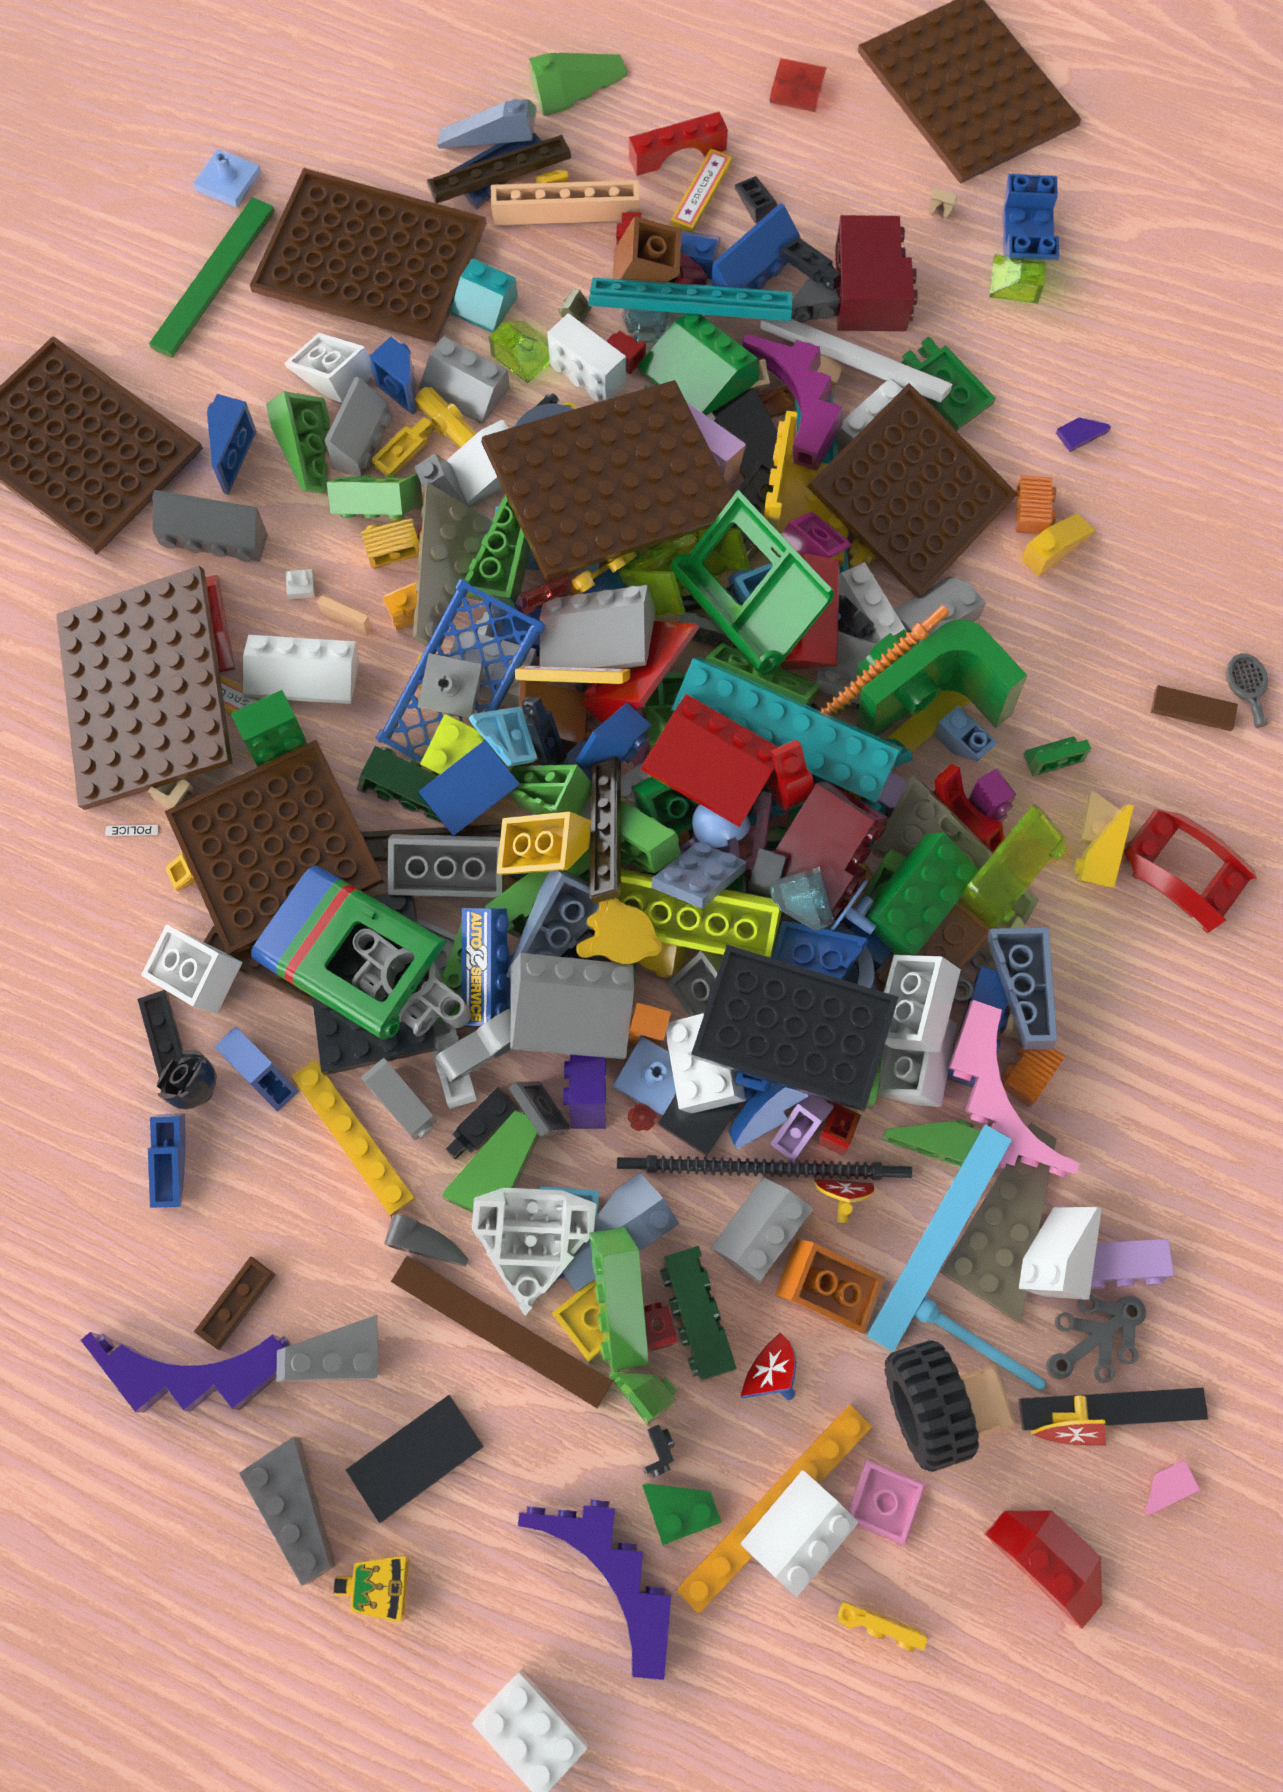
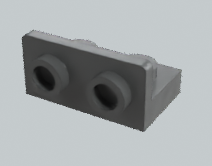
(708, 632)

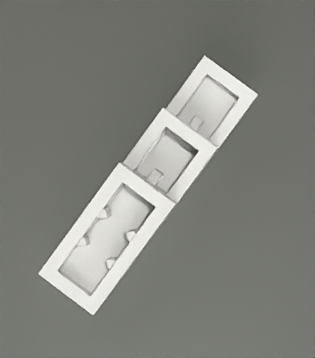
(462, 1090)

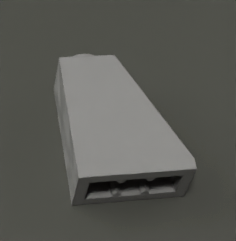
(399, 1100)

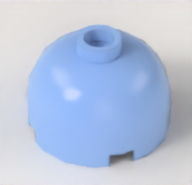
(716, 830)

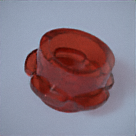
(647, 1112)

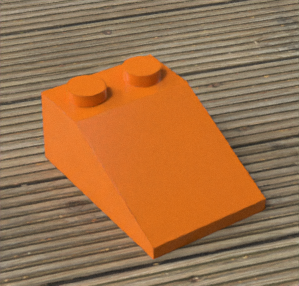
(830, 1285)

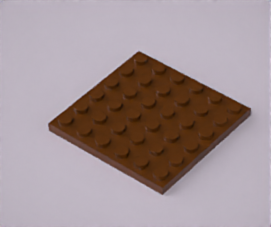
(912, 490)
(262, 834)

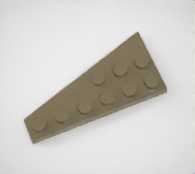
(446, 548)
(923, 813)
(1000, 1234)

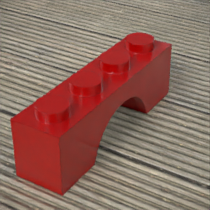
(653, 147)

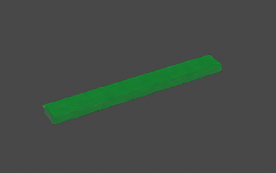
(211, 277)

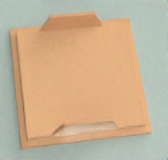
(988, 1400)

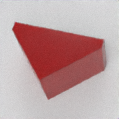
(839, 1129)

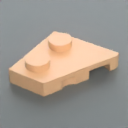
(1097, 816)

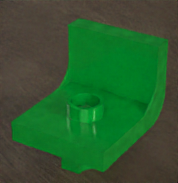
(952, 658)

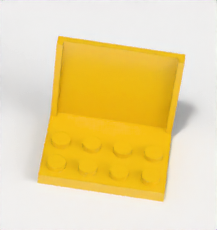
(790, 490)

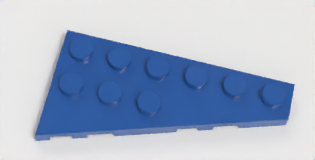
(818, 951)

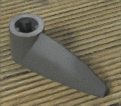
(419, 1239)

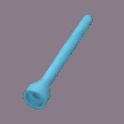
(929, 1312)

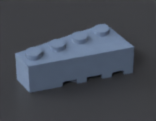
(1026, 977)

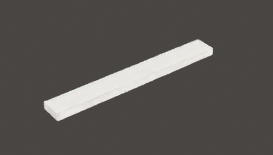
(859, 357)

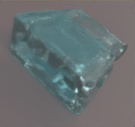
(645, 324)

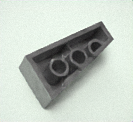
(290, 1508)

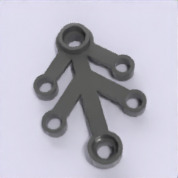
(1100, 1335)

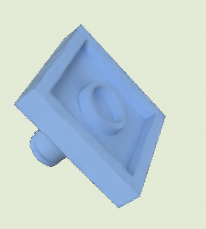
(227, 177)
(648, 1076)

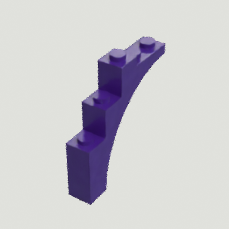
(646, 1611)

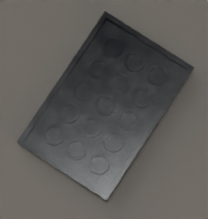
(795, 1027)
(344, 1043)

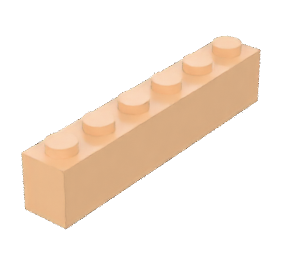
(563, 202)

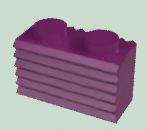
(992, 795)

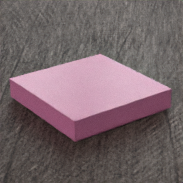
(886, 1502)

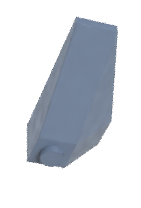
(499, 124)
(557, 916)
(631, 1206)

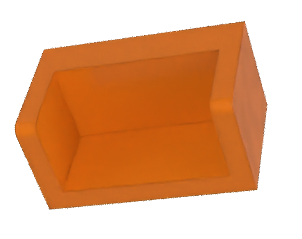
(649, 1023)

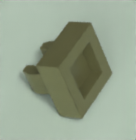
(575, 305)

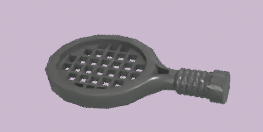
(1252, 698)

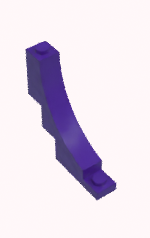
(146, 1380)

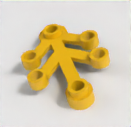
(585, 580)

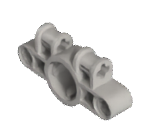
(427, 1004)
(478, 1048)

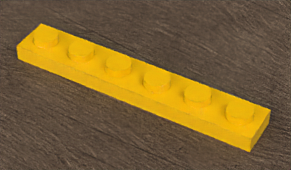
(353, 1138)

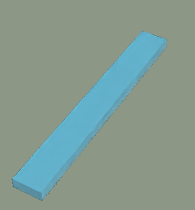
(939, 1238)

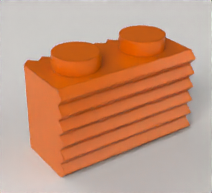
(1034, 504)
(1031, 1073)

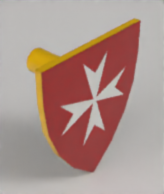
(845, 1193)
(1074, 1427)

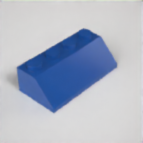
(756, 254)

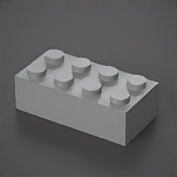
(444, 866)

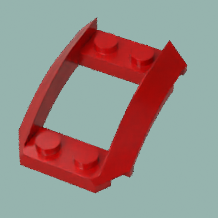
(1221, 891)

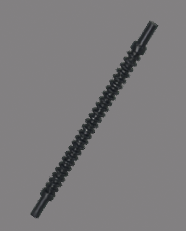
(875, 1170)

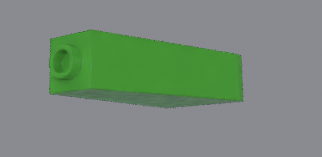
(496, 1164)

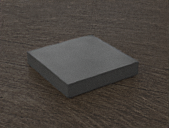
(539, 1108)

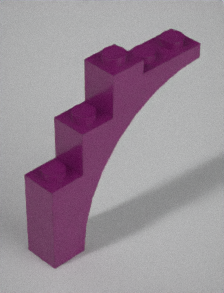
(812, 389)

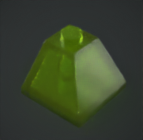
(1017, 279)
(520, 349)

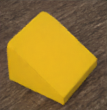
(179, 873)

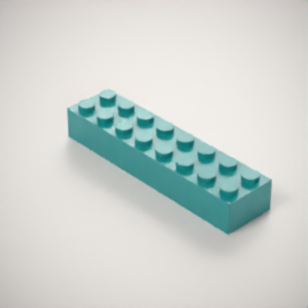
(829, 745)

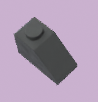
(441, 475)

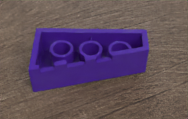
(586, 1091)

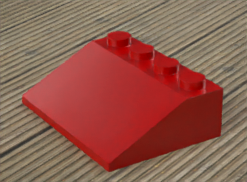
(665, 647)
(711, 760)

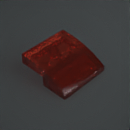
(797, 84)
(537, 596)

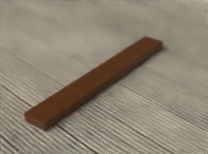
(502, 1332)

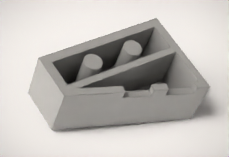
(332, 1356)

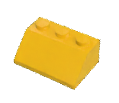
(542, 842)

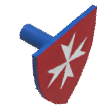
(772, 1370)

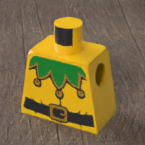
(377, 1587)

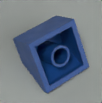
(701, 249)
(395, 373)
(617, 736)

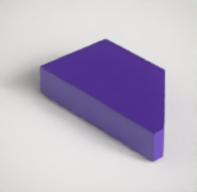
(1081, 432)

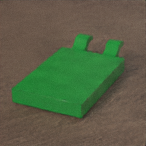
(967, 394)

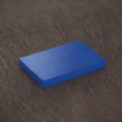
(469, 787)

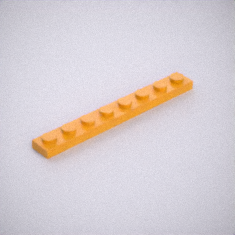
(729, 1554)

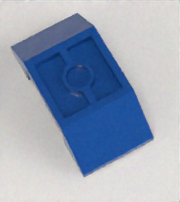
(1030, 217)

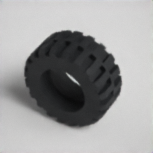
(931, 1405)

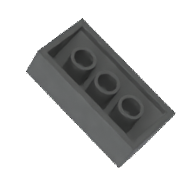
(208, 526)

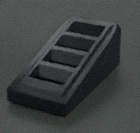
(757, 202)

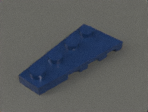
(479, 197)

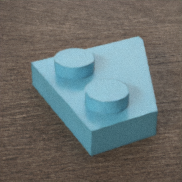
(506, 734)

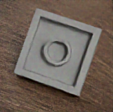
(450, 685)

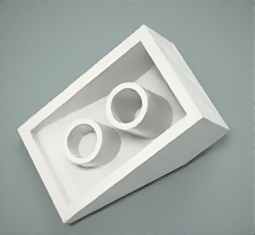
(331, 365)
(474, 468)
(191, 969)
(1063, 1254)

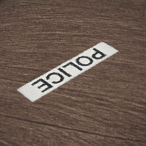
(131, 830)

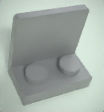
(850, 653)

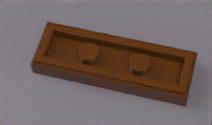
(1194, 708)
(234, 1303)

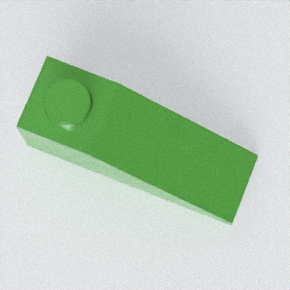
(941, 1140)

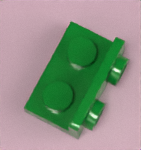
(1056, 755)

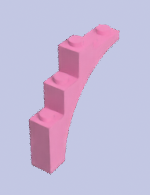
(976, 1058)

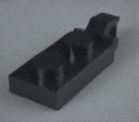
(811, 263)
(543, 732)
(482, 1123)

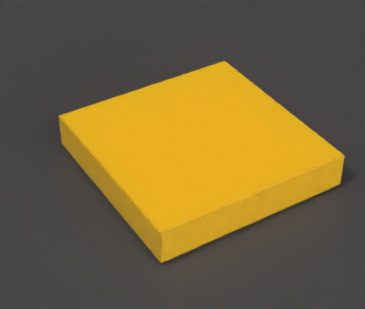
(580, 1320)

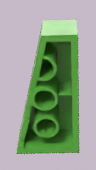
(501, 559)
(522, 895)
(619, 1298)

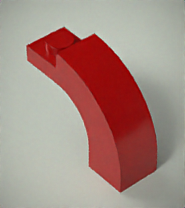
(791, 779)
(951, 792)

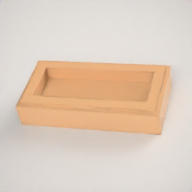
(344, 615)

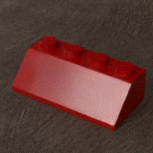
(820, 643)

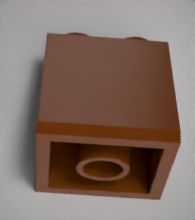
(648, 252)
(566, 708)

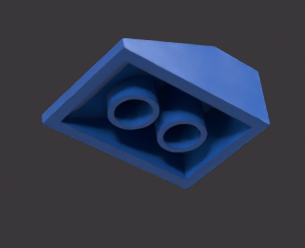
(230, 437)

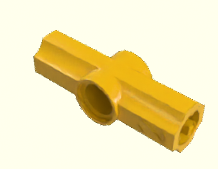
(444, 417)

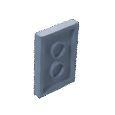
(699, 874)

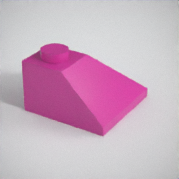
(814, 536)

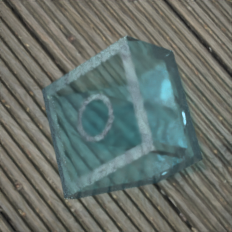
(804, 898)

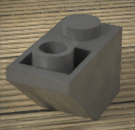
(814, 302)

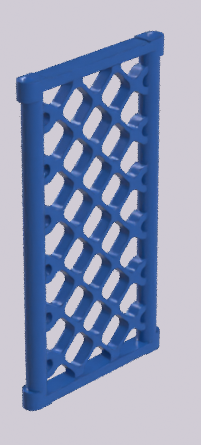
(536, 627)

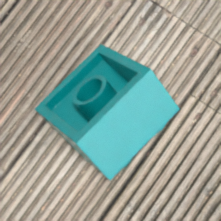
(484, 295)

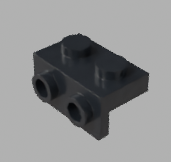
(662, 1444)

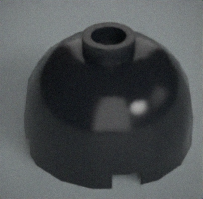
(188, 1081)

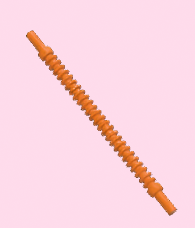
(920, 631)

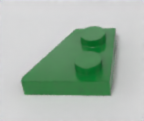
(680, 1511)

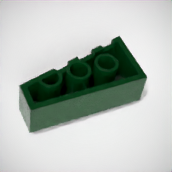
(397, 779)
(698, 1314)

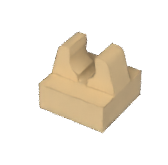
(943, 198)

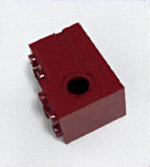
(874, 275)
(833, 835)

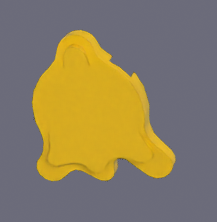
(620, 934)

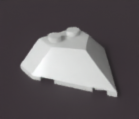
(531, 1236)

